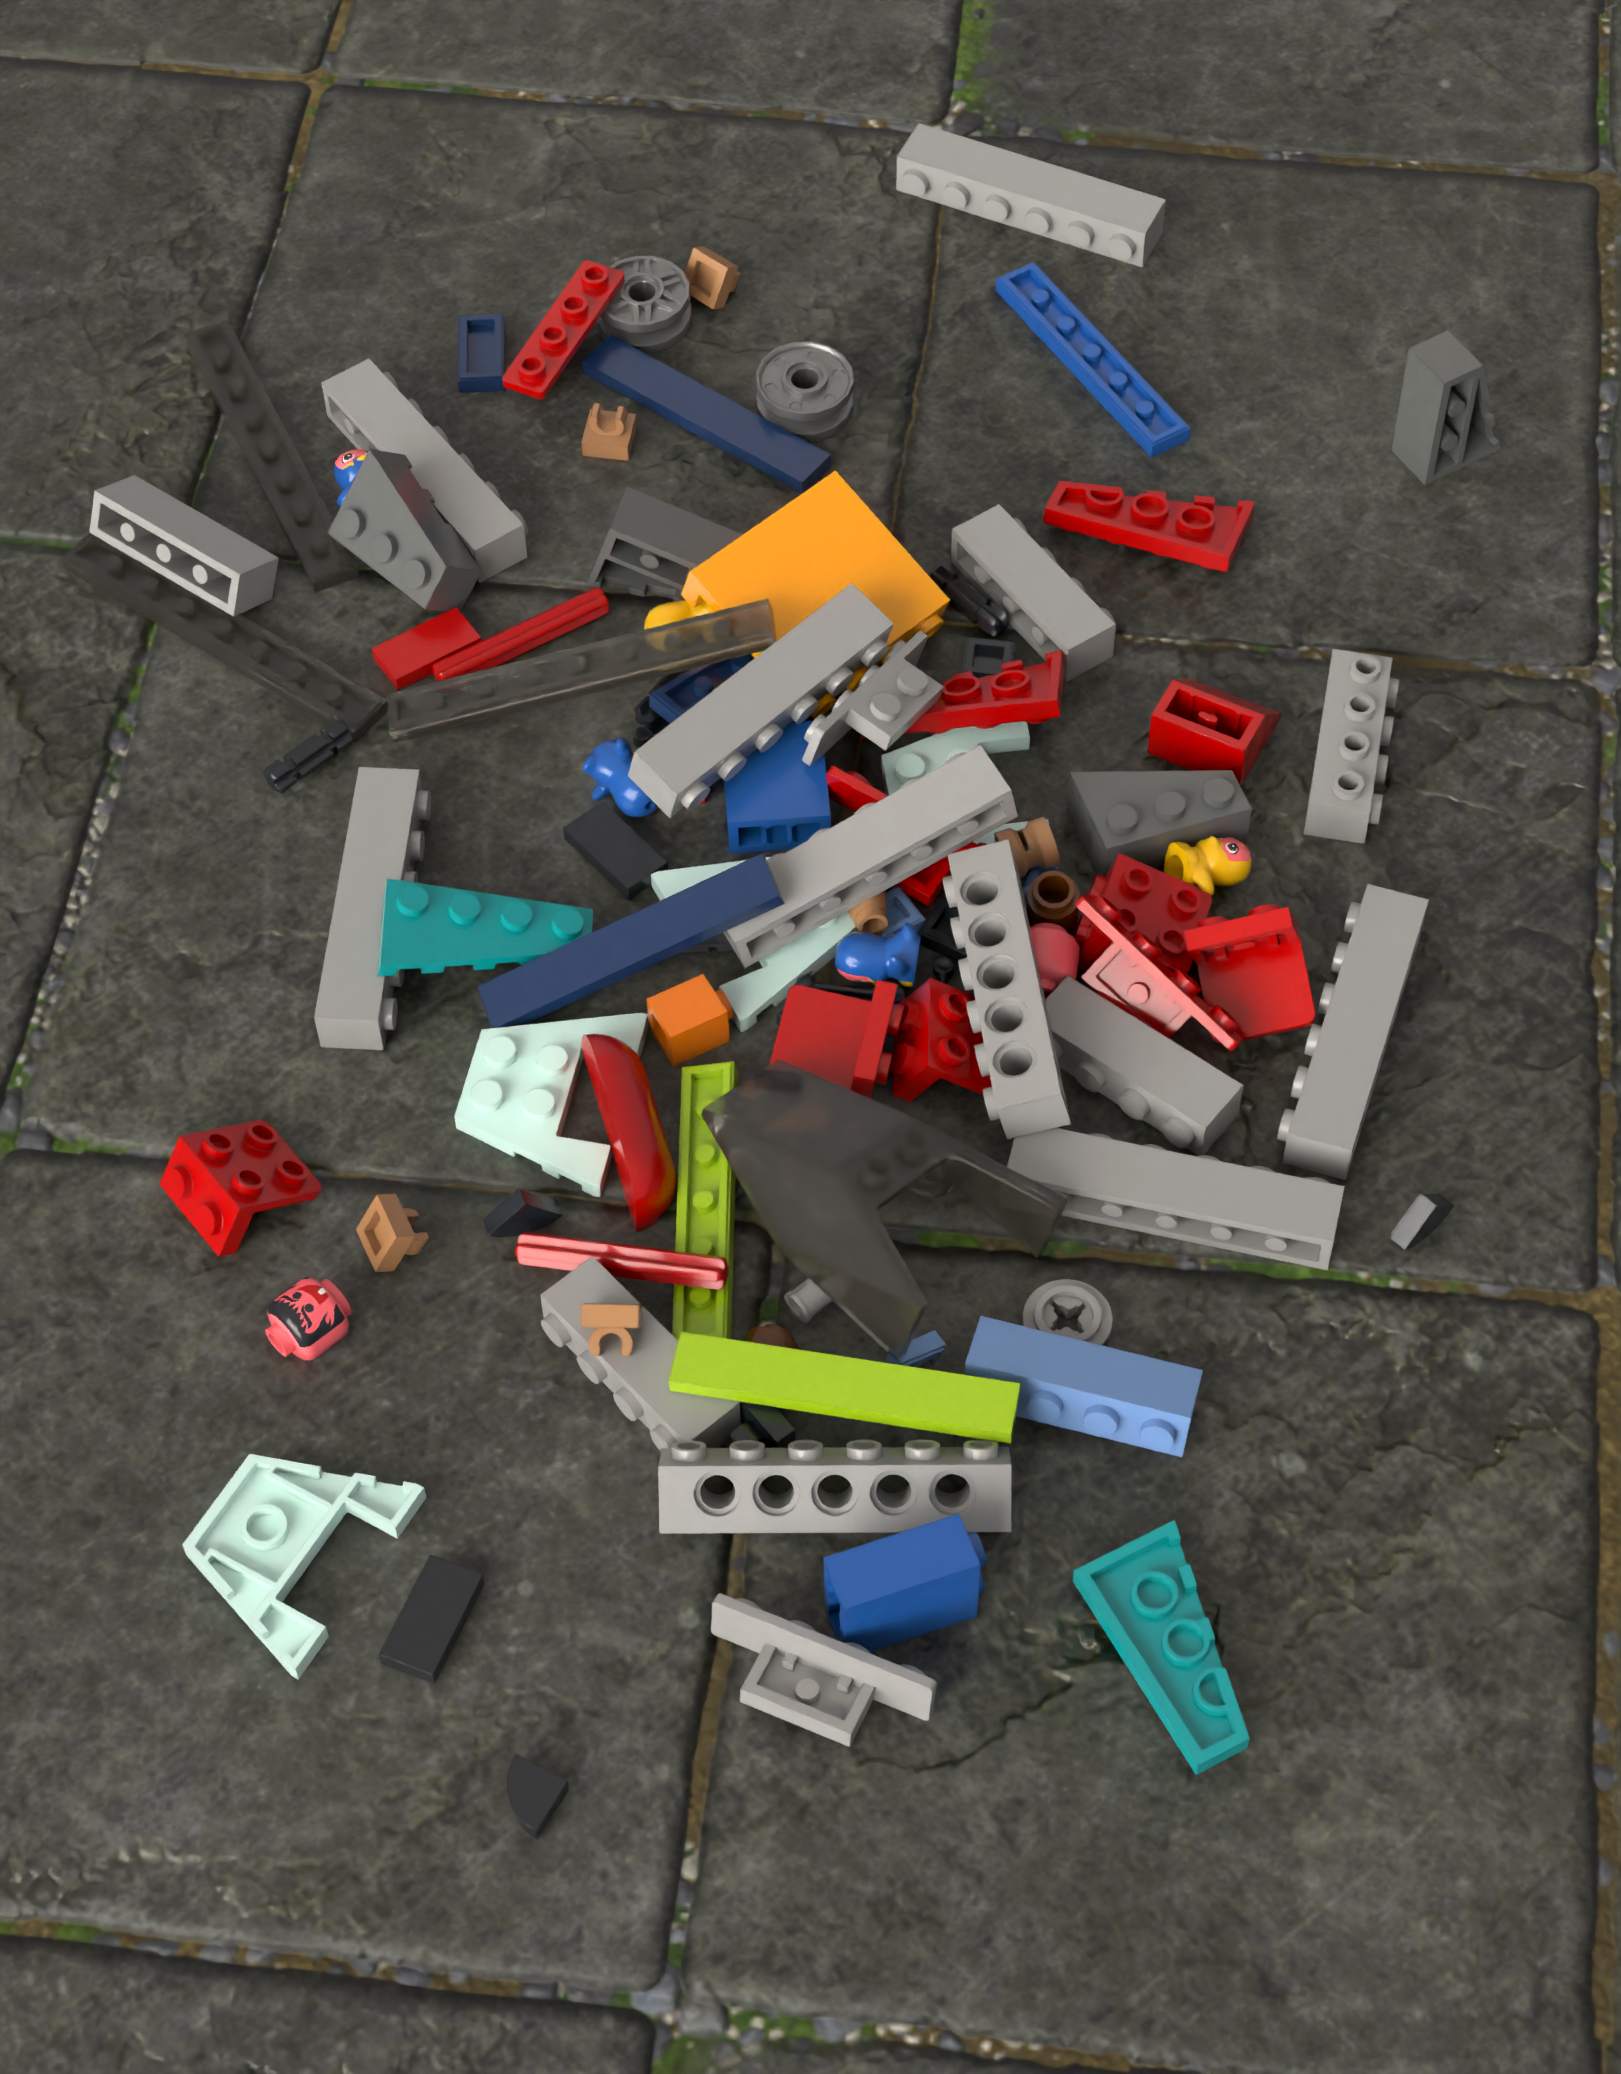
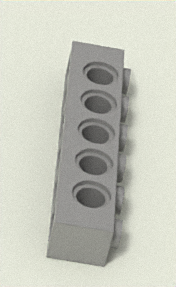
(1006, 990)
(808, 1508)

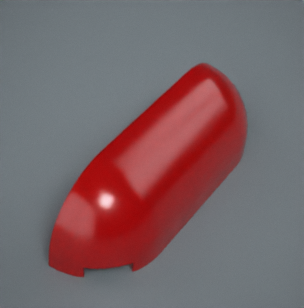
(631, 1127)

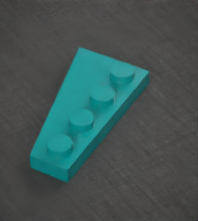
(459, 927)
(1157, 1625)

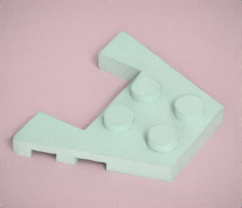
(934, 751)
(780, 969)
(524, 1087)
(269, 1531)

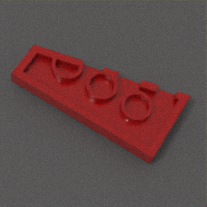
(1149, 522)
(1010, 696)

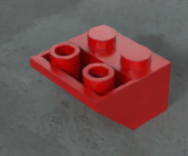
(1209, 729)

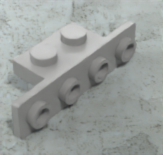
(882, 705)
(816, 1677)

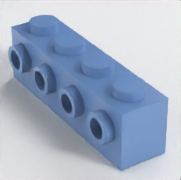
(1089, 1385)

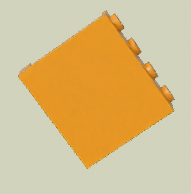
(812, 554)

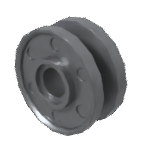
(650, 306)
(805, 389)

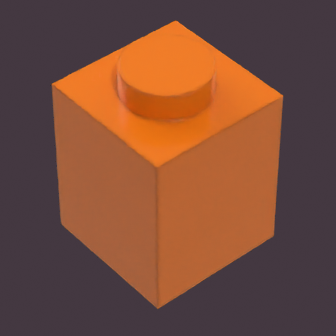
(689, 1019)

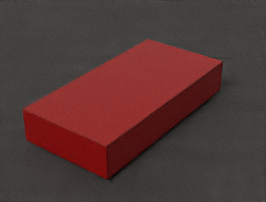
(414, 652)

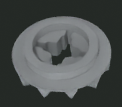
(1069, 1299)

